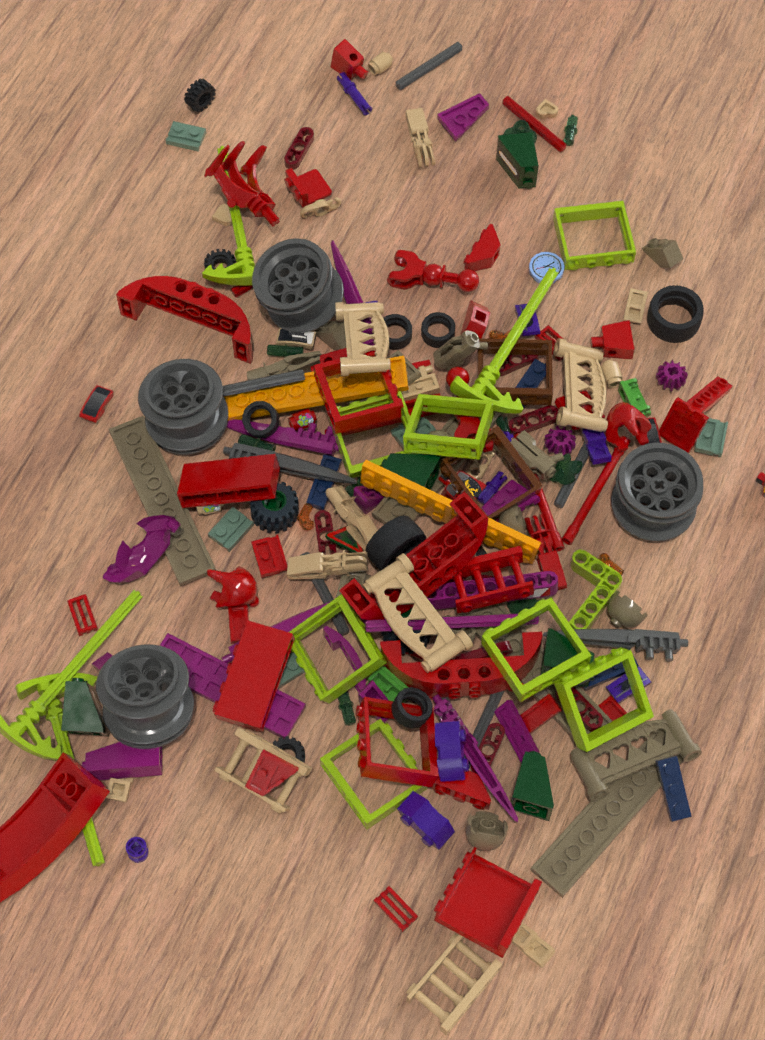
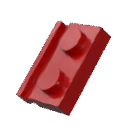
(269, 556)

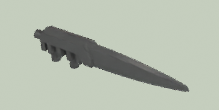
(290, 464)
(642, 640)

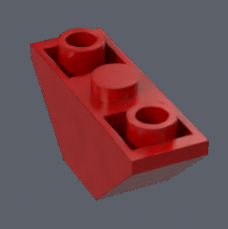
(484, 251)
(476, 318)
(469, 790)

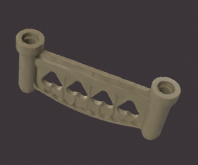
(598, 776)

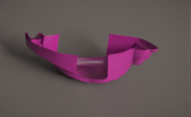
(145, 553)

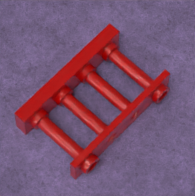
(492, 562)

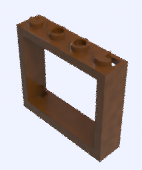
(527, 396)
(513, 458)

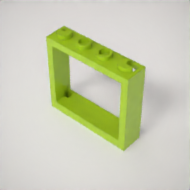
(594, 212)
(356, 406)
(443, 444)
(304, 661)
(547, 678)
(611, 730)
(346, 791)

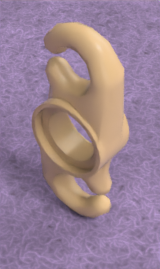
(327, 207)
(482, 468)

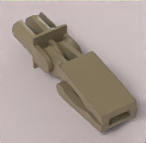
(290, 363)

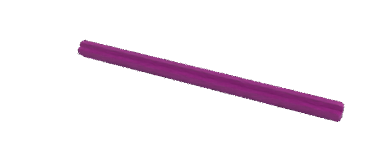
(452, 622)

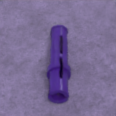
(350, 88)

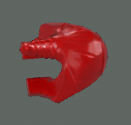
(626, 415)
(237, 589)

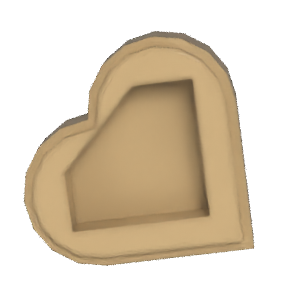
(546, 109)
(222, 215)

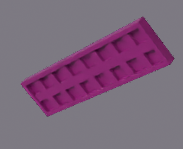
(209, 672)

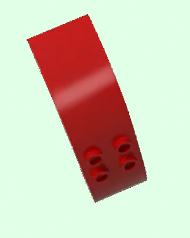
(192, 303)
(433, 560)
(462, 676)

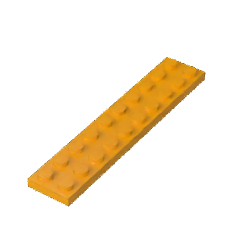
(306, 393)
(438, 507)

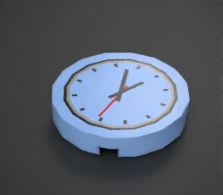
(542, 262)

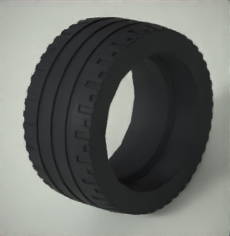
(681, 297)
(392, 540)

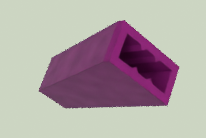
(123, 762)

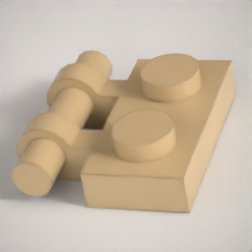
(423, 385)

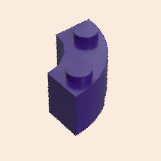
(449, 743)
(425, 820)

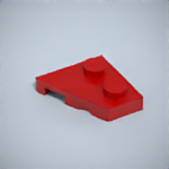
(269, 773)

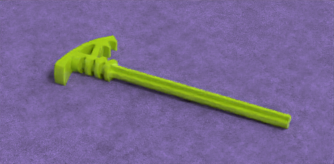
(242, 270)
(490, 373)
(38, 708)
(54, 714)

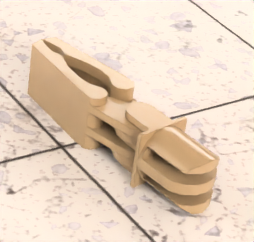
(419, 136)
(358, 526)
(320, 565)

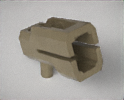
(457, 349)
(536, 459)

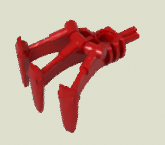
(236, 189)

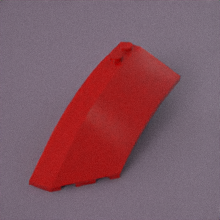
(47, 823)

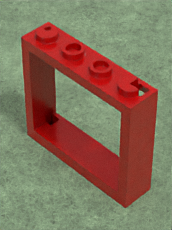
(361, 418)
(382, 708)

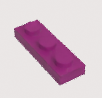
(515, 729)

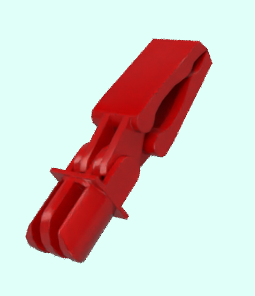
(550, 560)

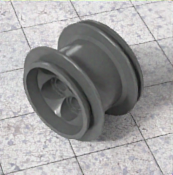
(288, 275)
(183, 406)
(661, 473)
(145, 696)

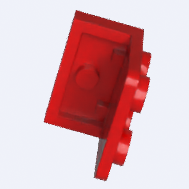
(307, 187)

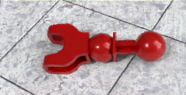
(418, 272)
(466, 425)

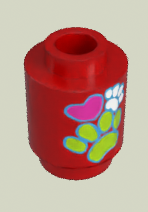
(302, 419)

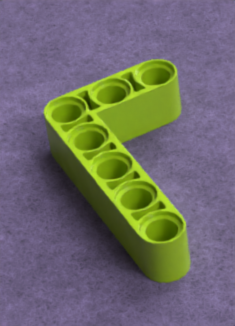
(602, 585)

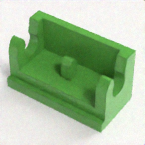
(631, 394)
(388, 683)

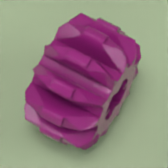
(671, 375)
(566, 439)

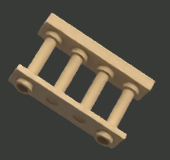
(246, 738)
(461, 1002)

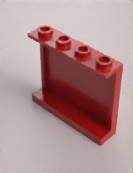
(486, 903)

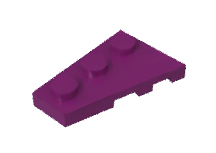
(463, 115)
(507, 494)

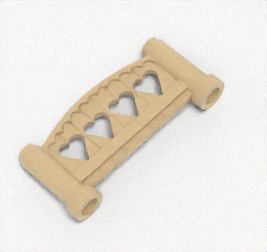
(356, 360)
(573, 413)
(397, 577)

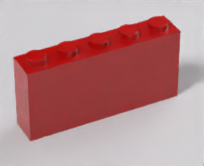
(228, 481)
(253, 676)

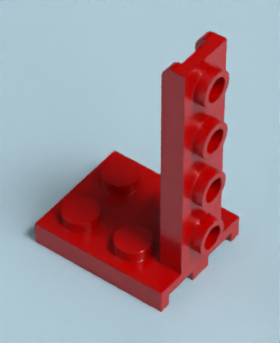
(687, 419)

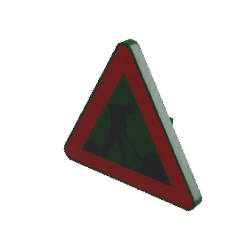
(344, 539)

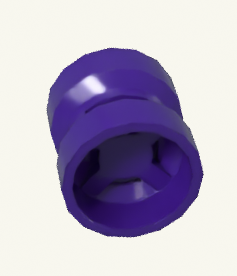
(137, 854)

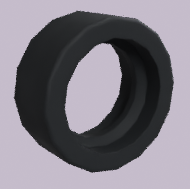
(439, 318)
(400, 320)
(250, 409)
(407, 719)

